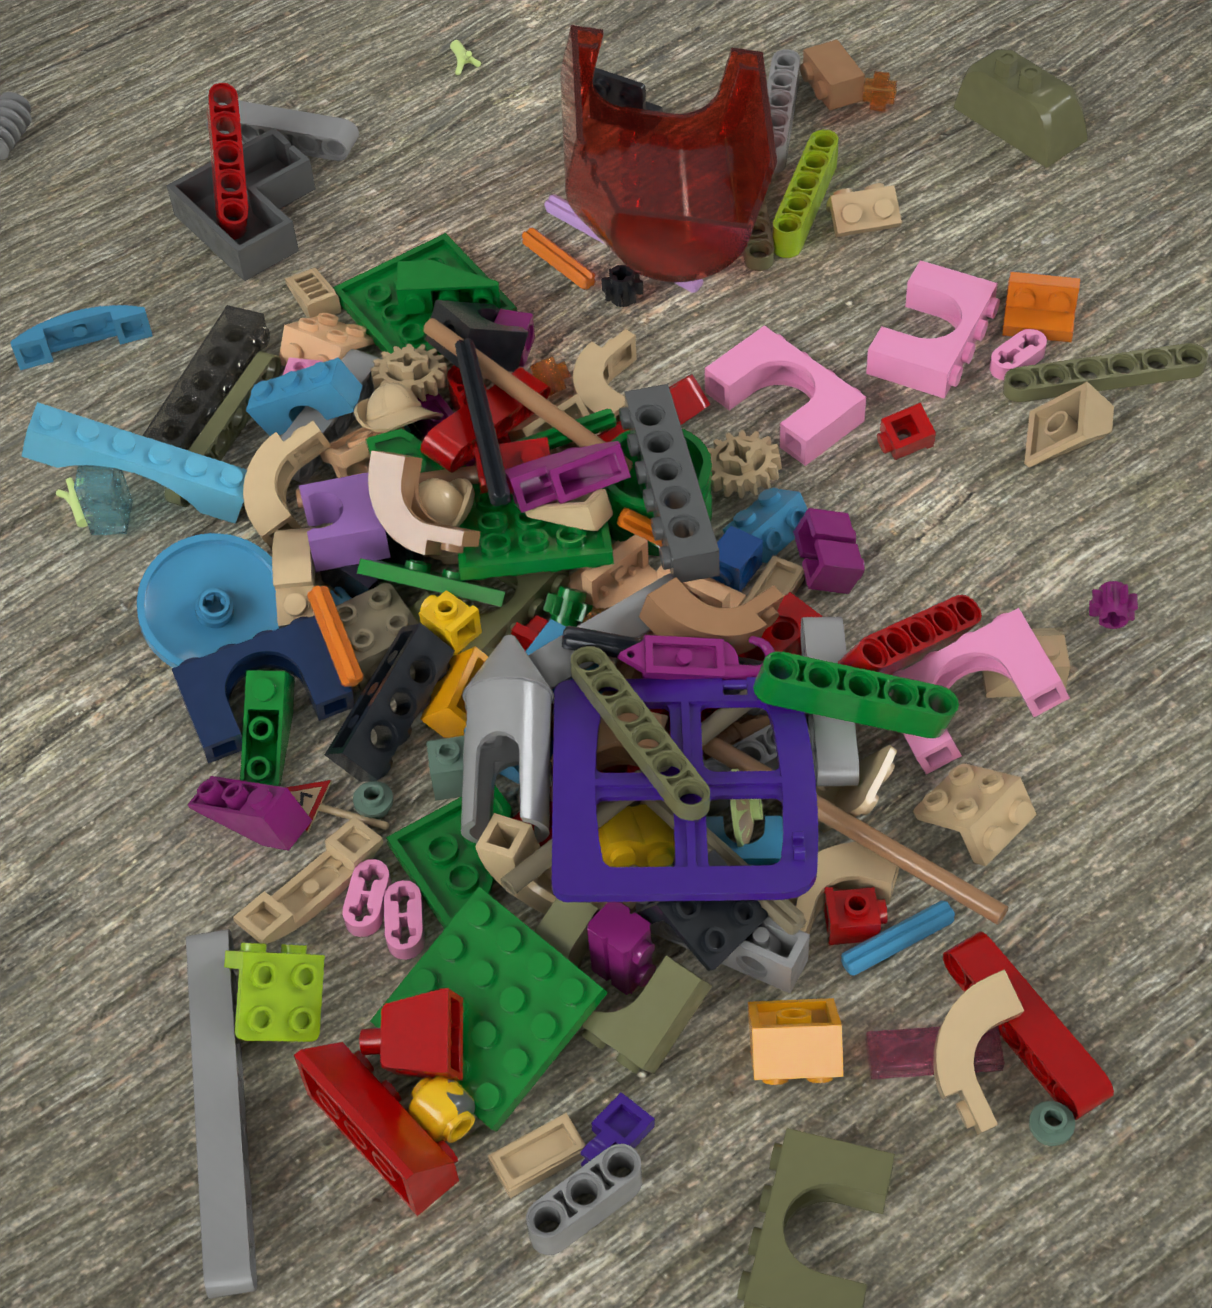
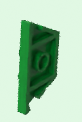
(419, 575)

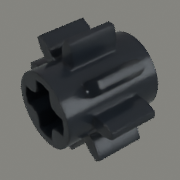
(622, 286)

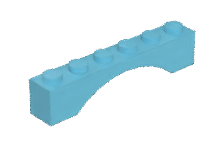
(71, 440)

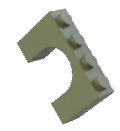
(526, 603)
(650, 1024)
(807, 1173)

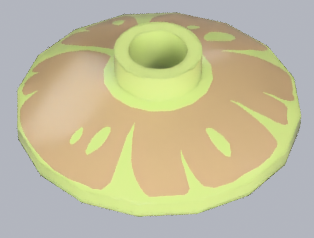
(743, 816)

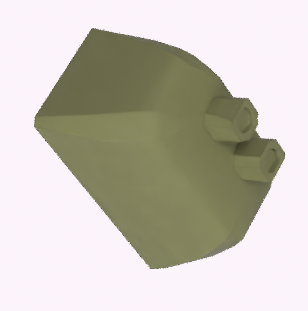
(1023, 106)

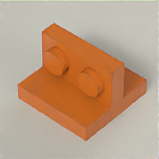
(1041, 304)

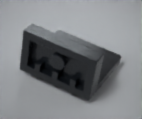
(622, 91)
(708, 927)

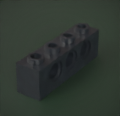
(392, 678)

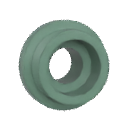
(373, 808)
(1049, 1134)

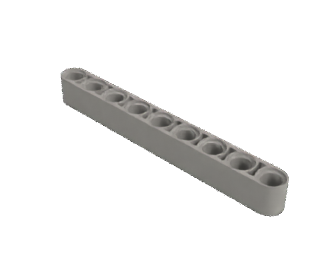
(220, 1119)

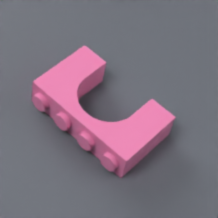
(770, 360)
(935, 362)
(1002, 647)

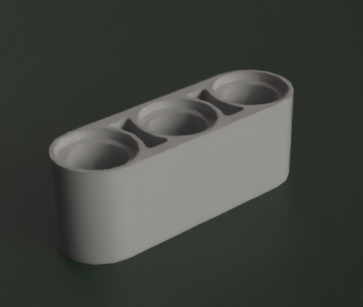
(578, 1219)

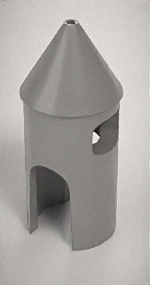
(506, 728)

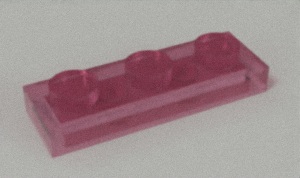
(912, 1052)

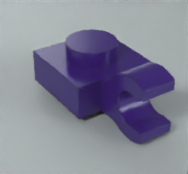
(618, 1124)

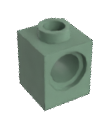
(446, 766)

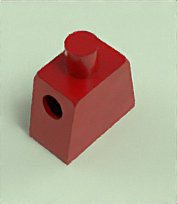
(419, 1036)

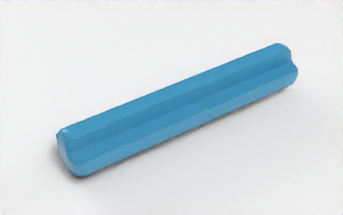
(897, 937)

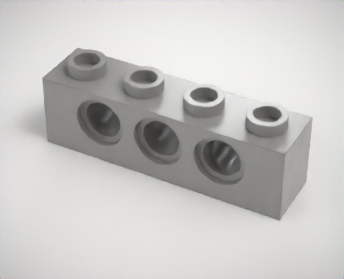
(764, 955)

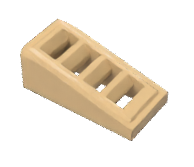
(313, 293)
(584, 512)

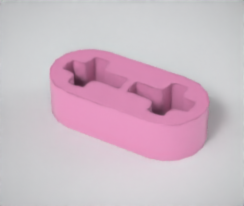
(1014, 351)
(358, 896)
(412, 919)

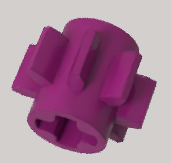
(1113, 605)

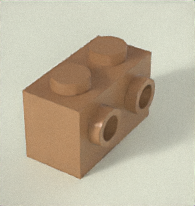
(832, 74)

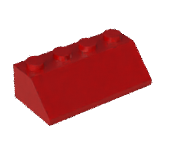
(377, 1123)

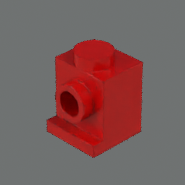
(910, 422)
(853, 915)

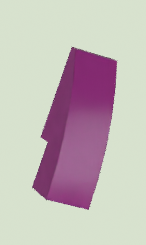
(566, 475)

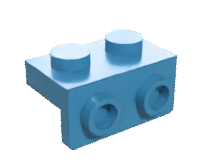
(772, 519)

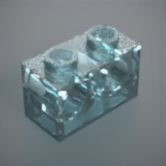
(103, 499)

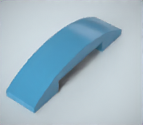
(78, 328)

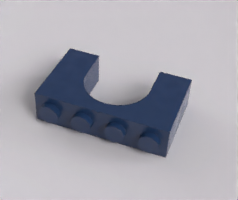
(209, 681)

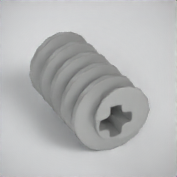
(14, 120)

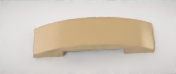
(313, 888)

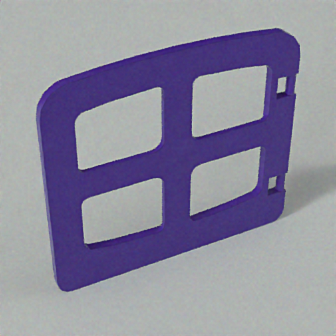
(579, 787)

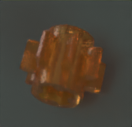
(879, 91)
(551, 373)

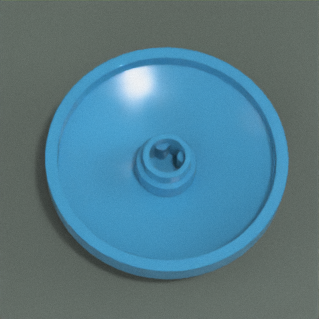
(205, 596)

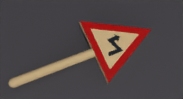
(311, 797)

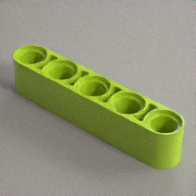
(805, 193)

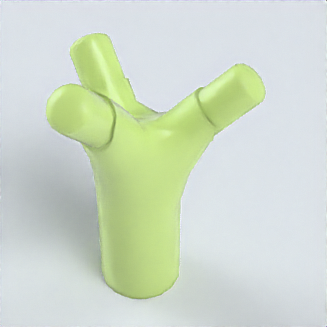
(463, 56)
(73, 501)

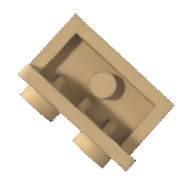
(864, 210)

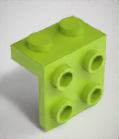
(277, 992)

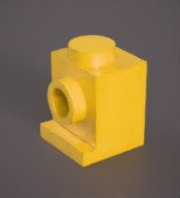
(451, 620)

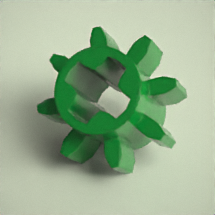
(567, 606)

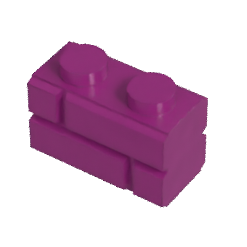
(621, 947)

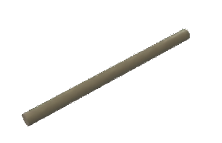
(606, 810)

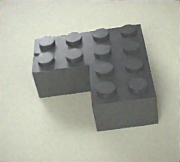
(274, 178)

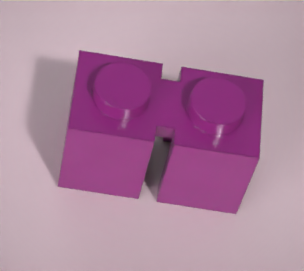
(832, 542)

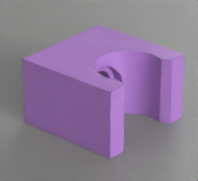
(355, 526)

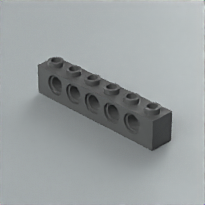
(670, 484)

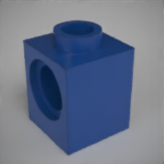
(738, 558)

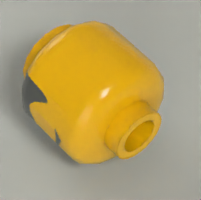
(442, 1108)

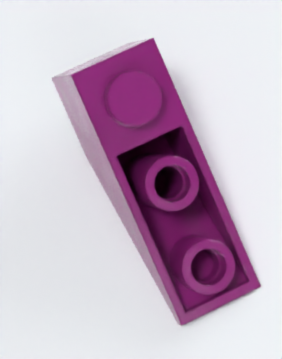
(253, 810)

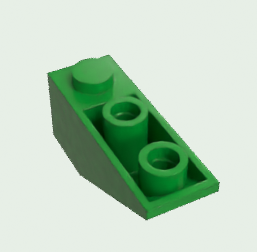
(425, 281)
(266, 725)

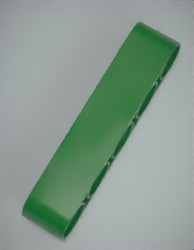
(855, 695)

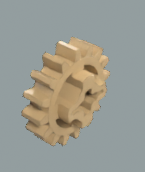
(414, 368)
(744, 463)

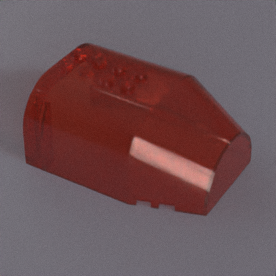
(662, 186)

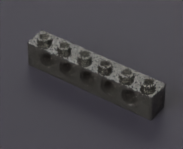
(209, 376)

